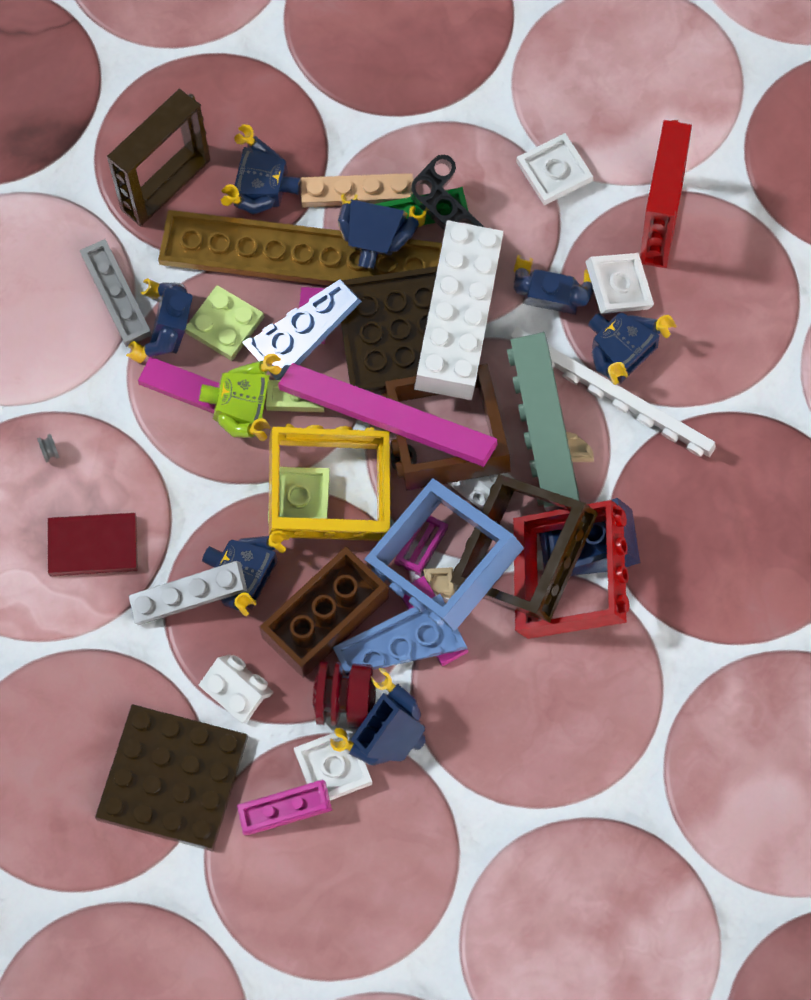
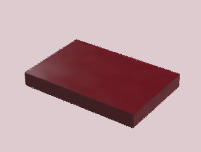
(92, 544)

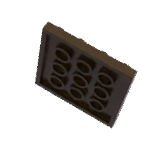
(388, 326)
(171, 777)

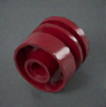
(342, 694)

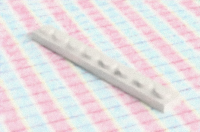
(624, 401)

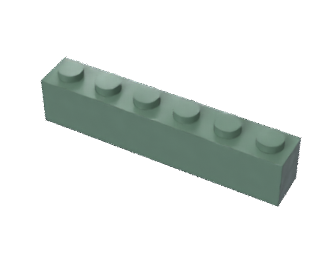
(543, 416)

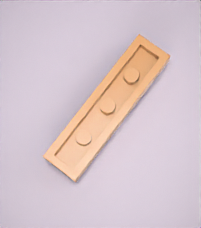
(369, 189)

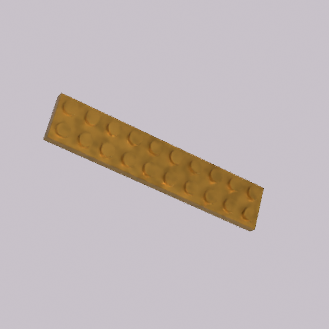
(277, 250)

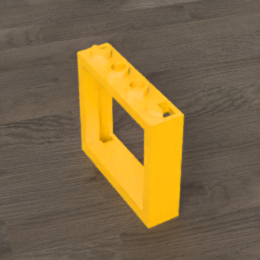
(341, 438)

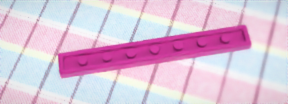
(388, 414)

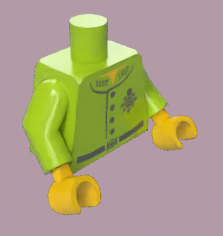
(242, 398)

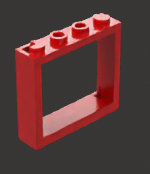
(665, 193)
(526, 571)

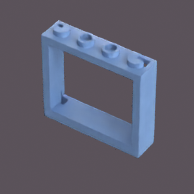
(477, 583)

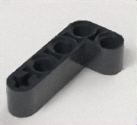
(439, 194)

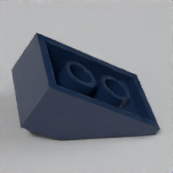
(594, 553)

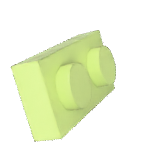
(282, 401)

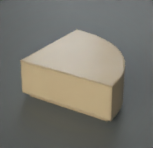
(579, 449)
(439, 581)

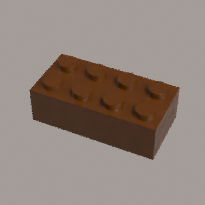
(324, 612)

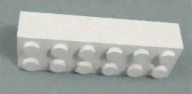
(459, 310)

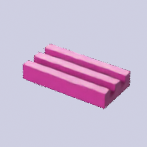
(410, 564)

